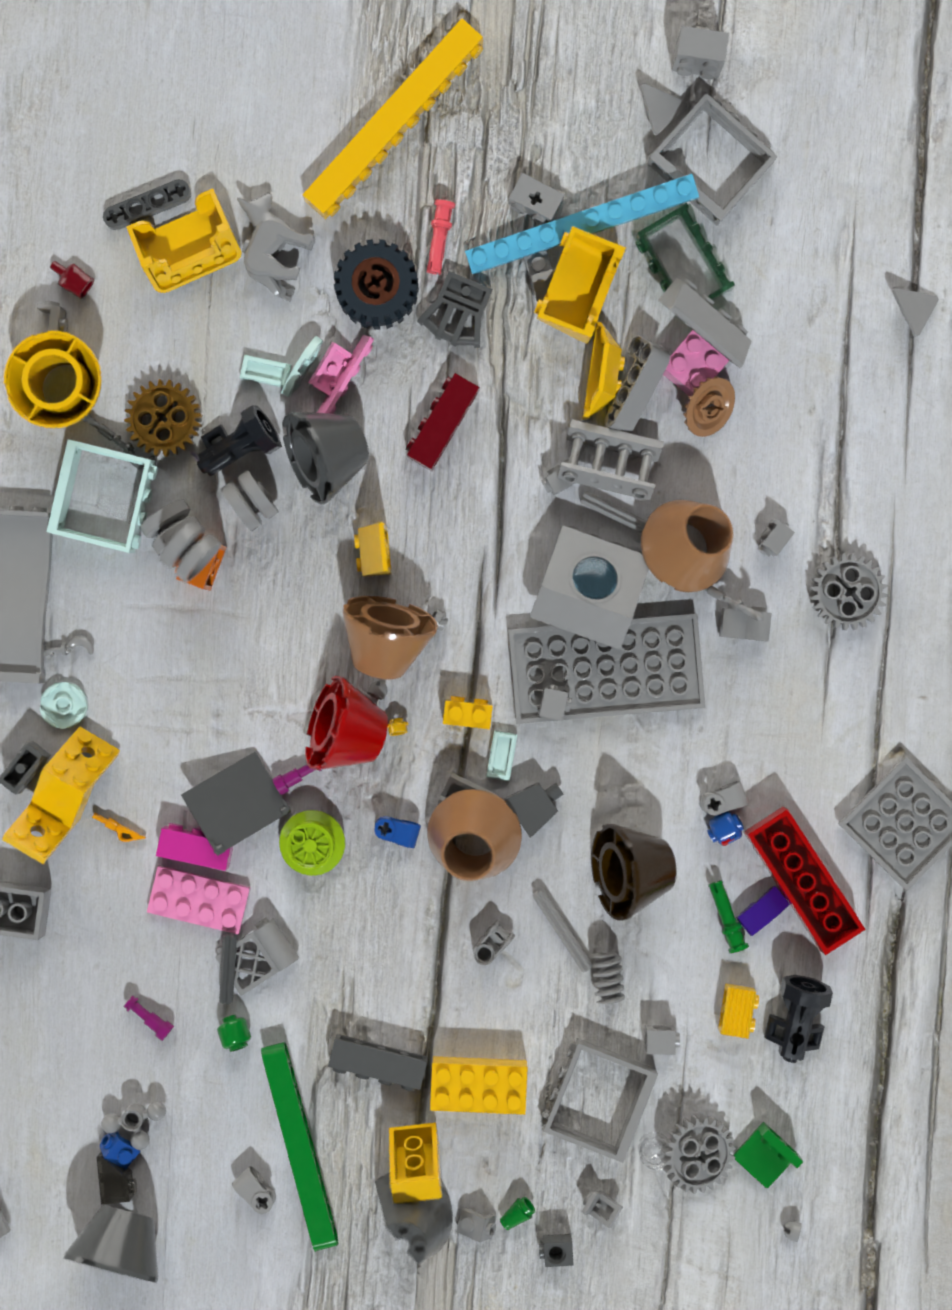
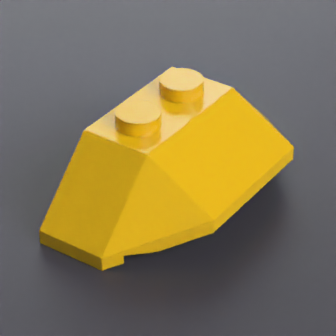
(603, 372)

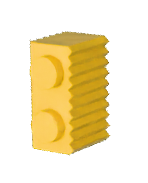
(738, 1011)

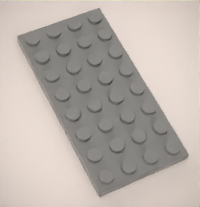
(650, 673)

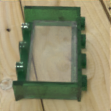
(681, 252)

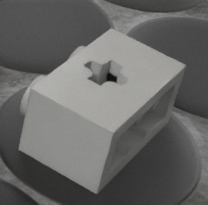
(529, 189)

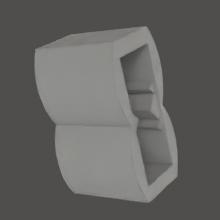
(741, 626)

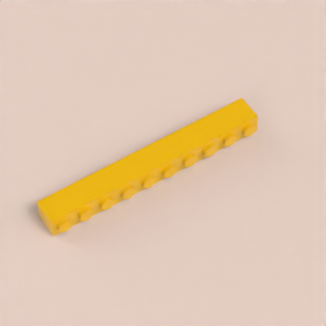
(393, 119)

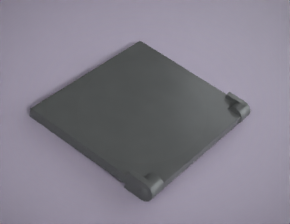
(235, 803)

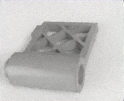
(272, 945)

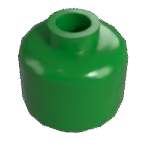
(234, 1033)

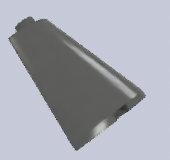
(421, 1223)

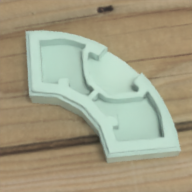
(302, 366)

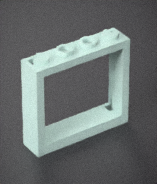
(65, 488)

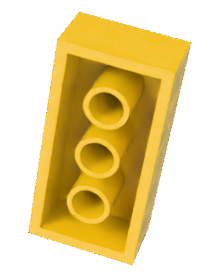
(478, 1085)

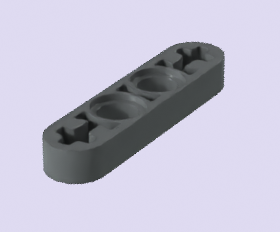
(145, 200)

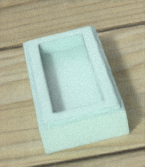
(265, 371)
(501, 755)

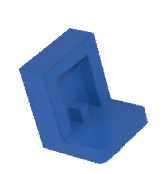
(118, 1150)

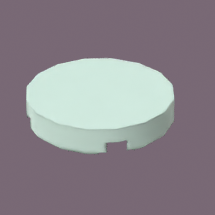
(63, 705)

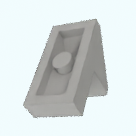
(539, 273)

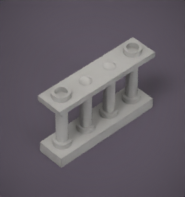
(615, 441)

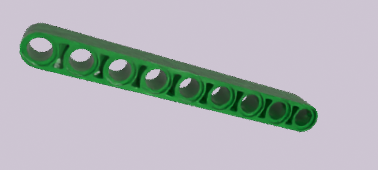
(299, 1146)

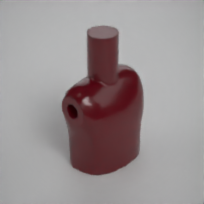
(73, 279)

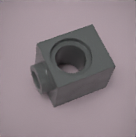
(564, 1258)

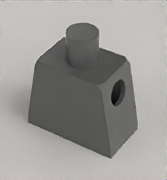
(534, 806)

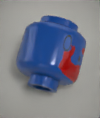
(725, 828)

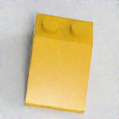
(374, 550)

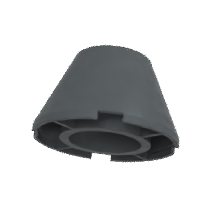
(324, 451)
(118, 1243)

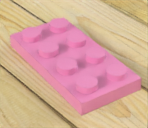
(198, 899)

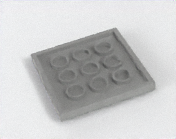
(902, 823)

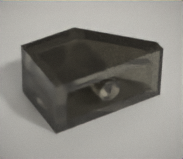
(114, 1182)

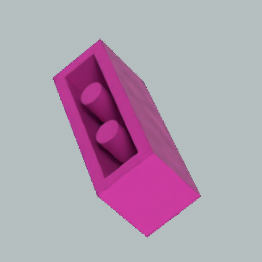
(190, 847)

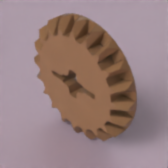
(708, 421)

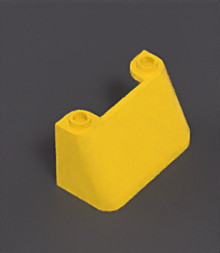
(186, 246)
(580, 284)

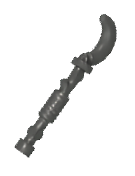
(109, 434)

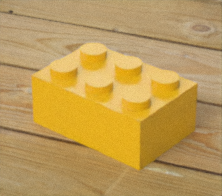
(414, 1163)

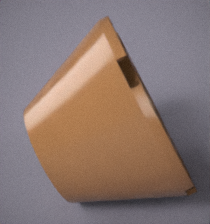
(671, 553)
(386, 635)
(477, 814)

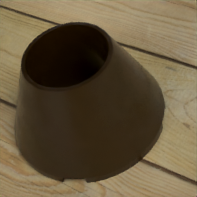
(630, 869)

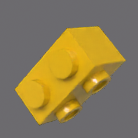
(467, 713)

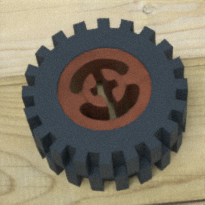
(390, 305)

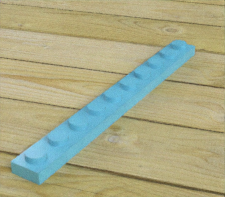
(589, 220)

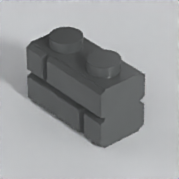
(24, 767)

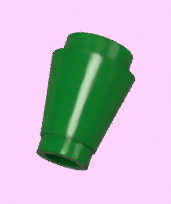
(518, 1213)

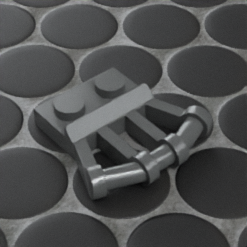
(461, 295)

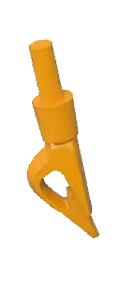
(120, 829)

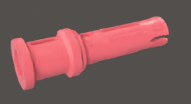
(441, 226)

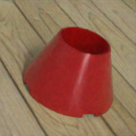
(344, 727)

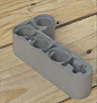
(638, 385)

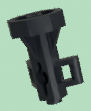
(252, 434)
(804, 1000)

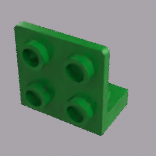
(766, 1155)

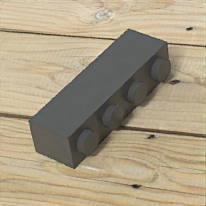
(377, 1062)

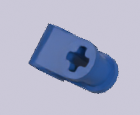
(402, 831)

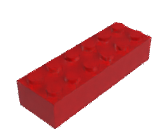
(804, 880)

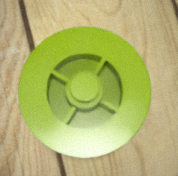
(312, 842)

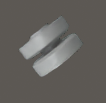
(251, 499)
(166, 524)
(190, 551)

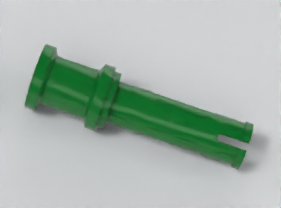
(730, 928)

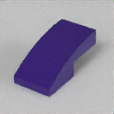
(762, 911)

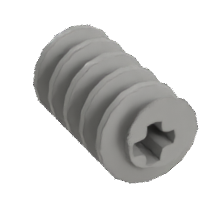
(609, 977)

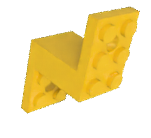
(61, 795)

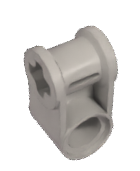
(728, 798)
(493, 942)
(253, 1187)

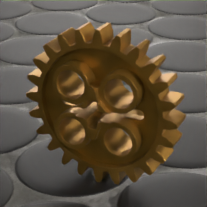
(147, 404)

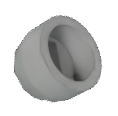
(378, 691)
(794, 1230)

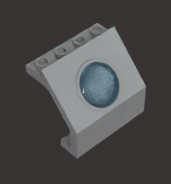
(591, 587)

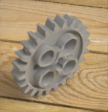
(864, 577)
(698, 1154)

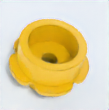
(397, 727)

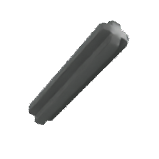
(227, 968)

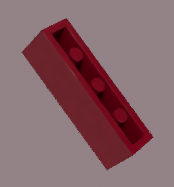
(443, 421)

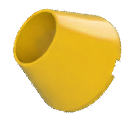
(29, 367)

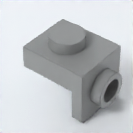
(57, 316)
(602, 1208)
(476, 1225)

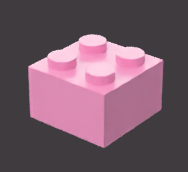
(694, 363)

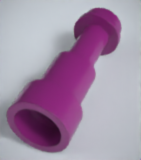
(291, 778)
(151, 1020)

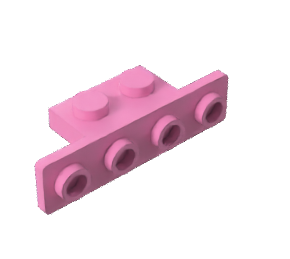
(336, 371)

